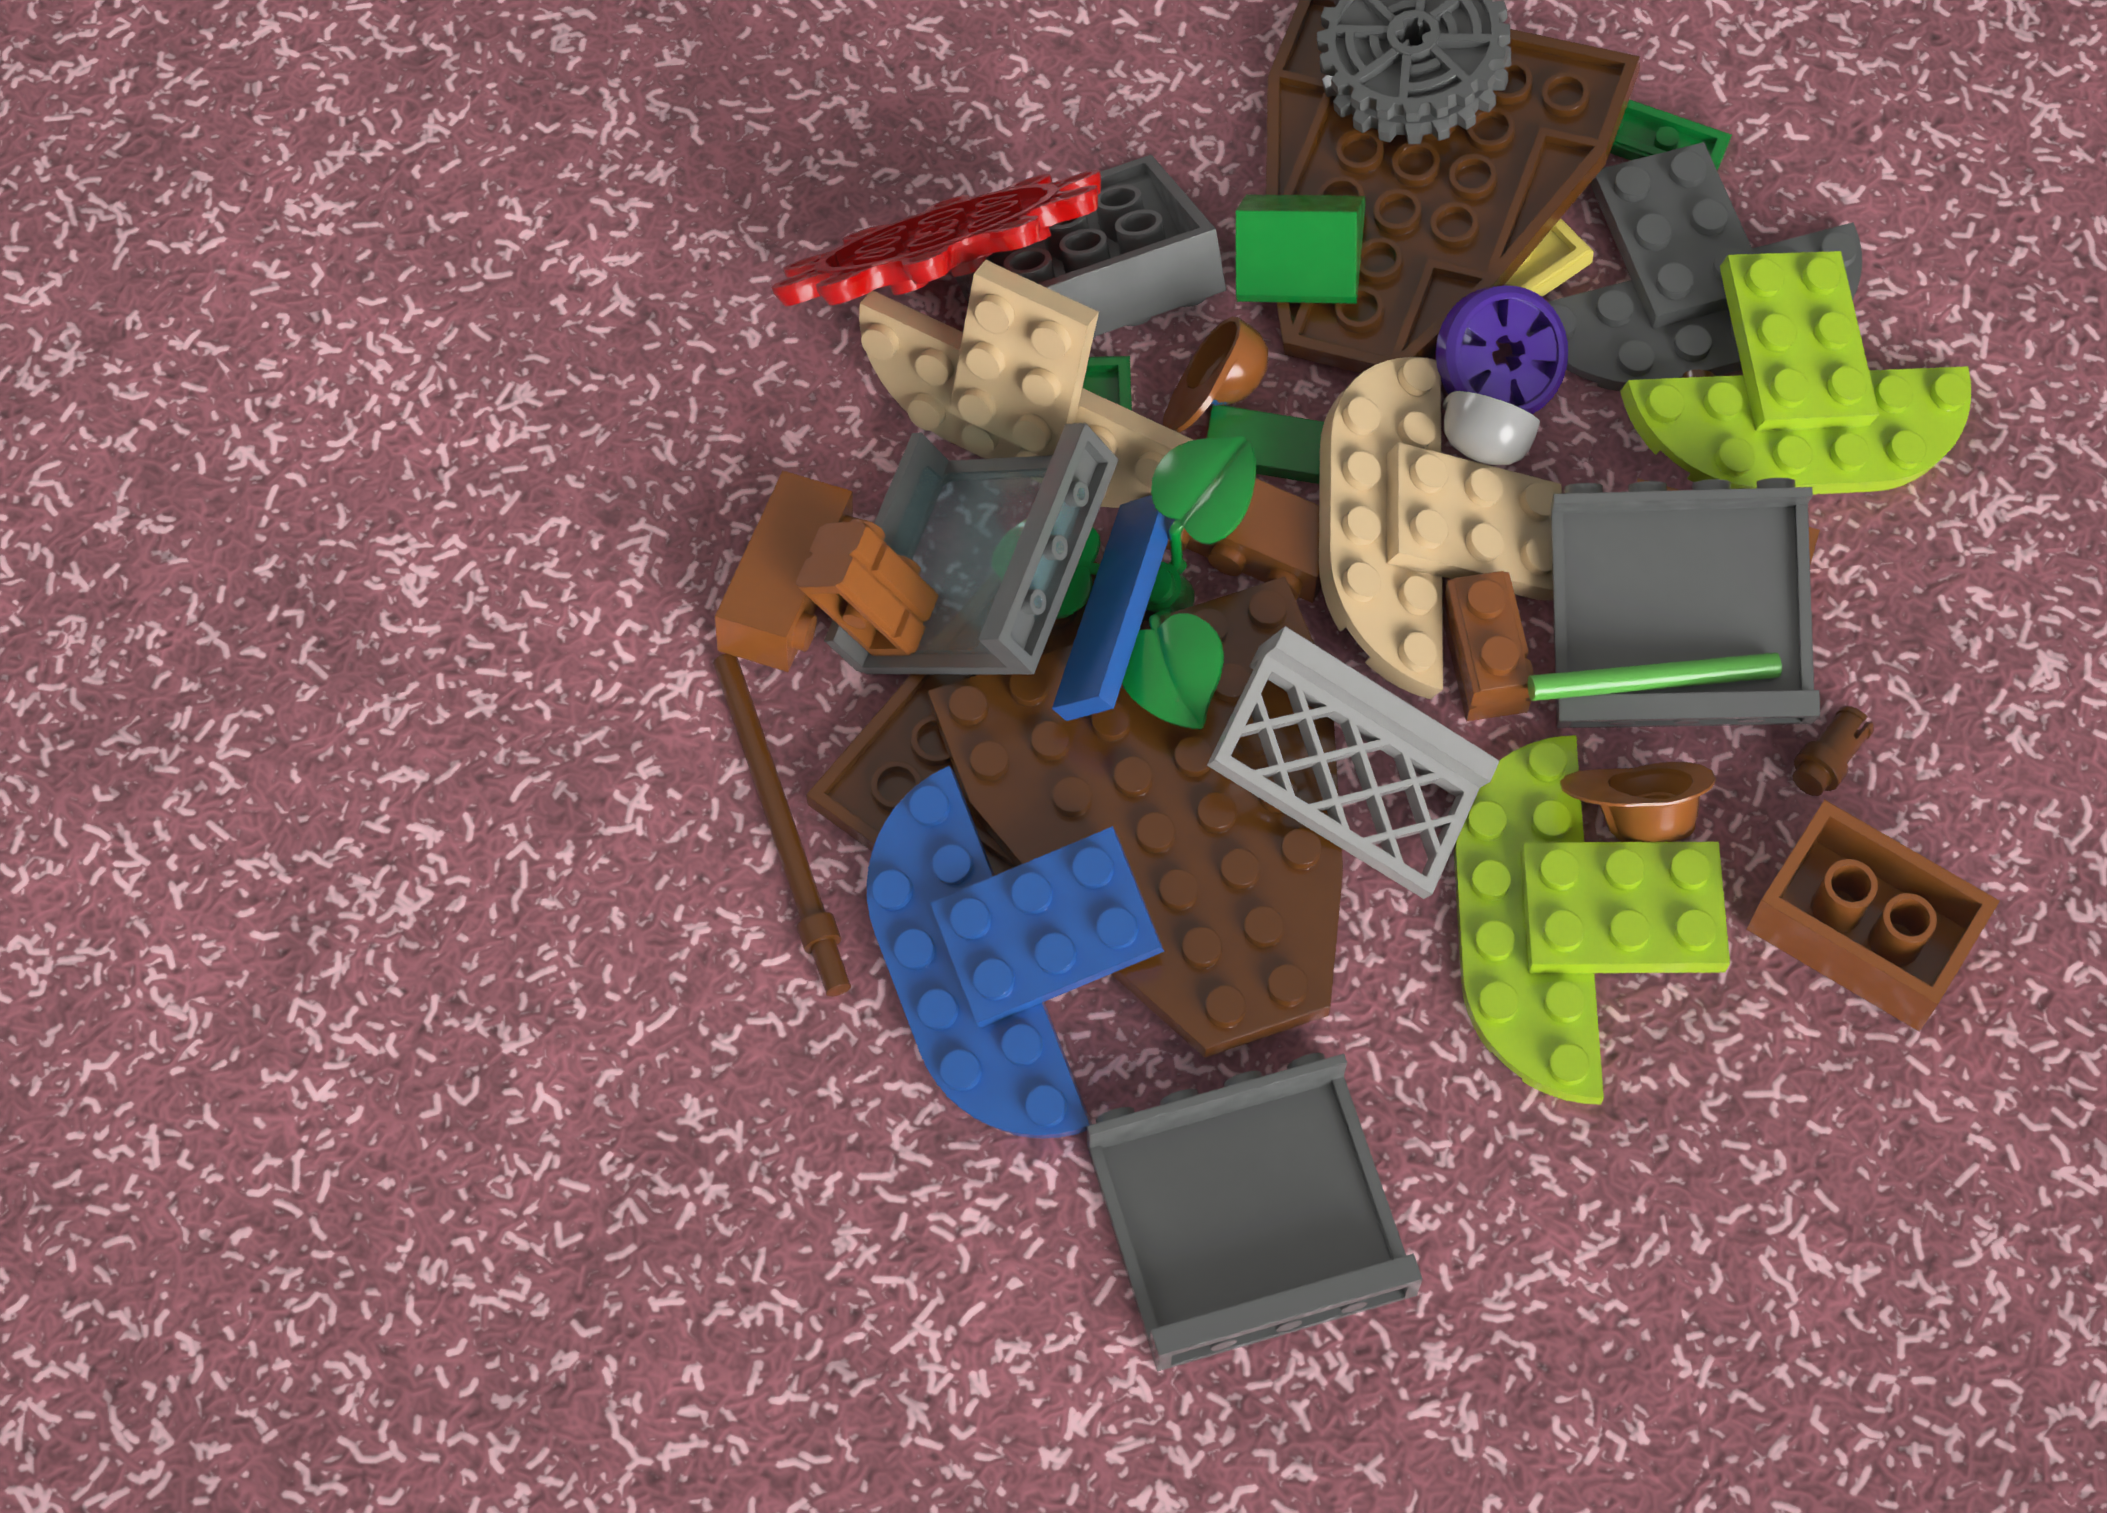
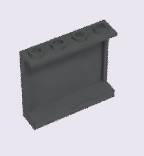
(1684, 581)
(1249, 1210)

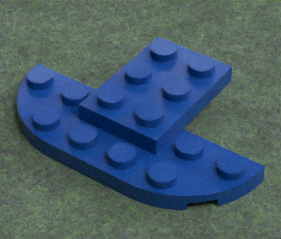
(989, 949)

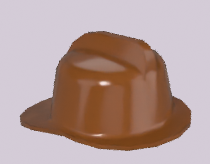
(1645, 801)

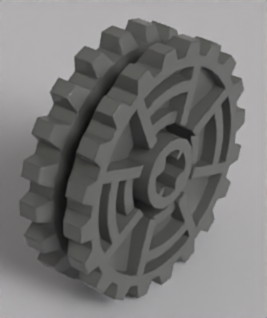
(1414, 63)

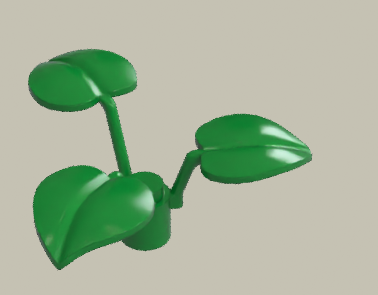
(1181, 656)

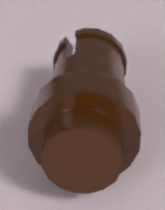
(1823, 762)

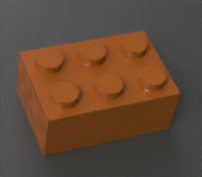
(1872, 915)

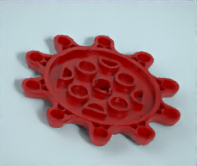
(945, 237)

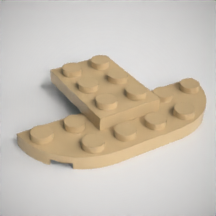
(1008, 377)
(1408, 515)

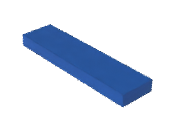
(1114, 611)

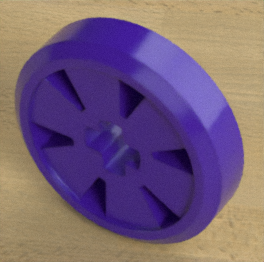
(1510, 317)

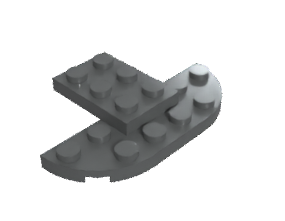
(1673, 236)

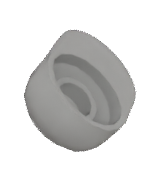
(1488, 428)

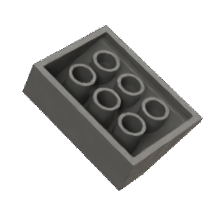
(1131, 256)

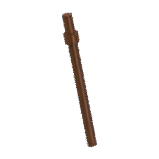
(817, 928)

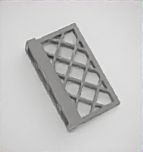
(1364, 713)

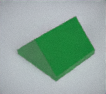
(1299, 248)

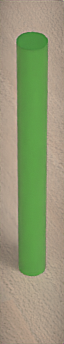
(1654, 676)

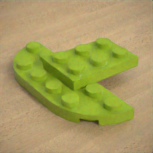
(1804, 391)
(1554, 910)

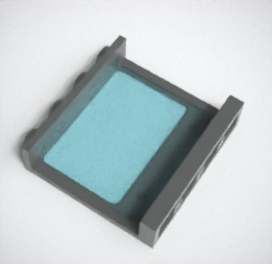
(994, 547)

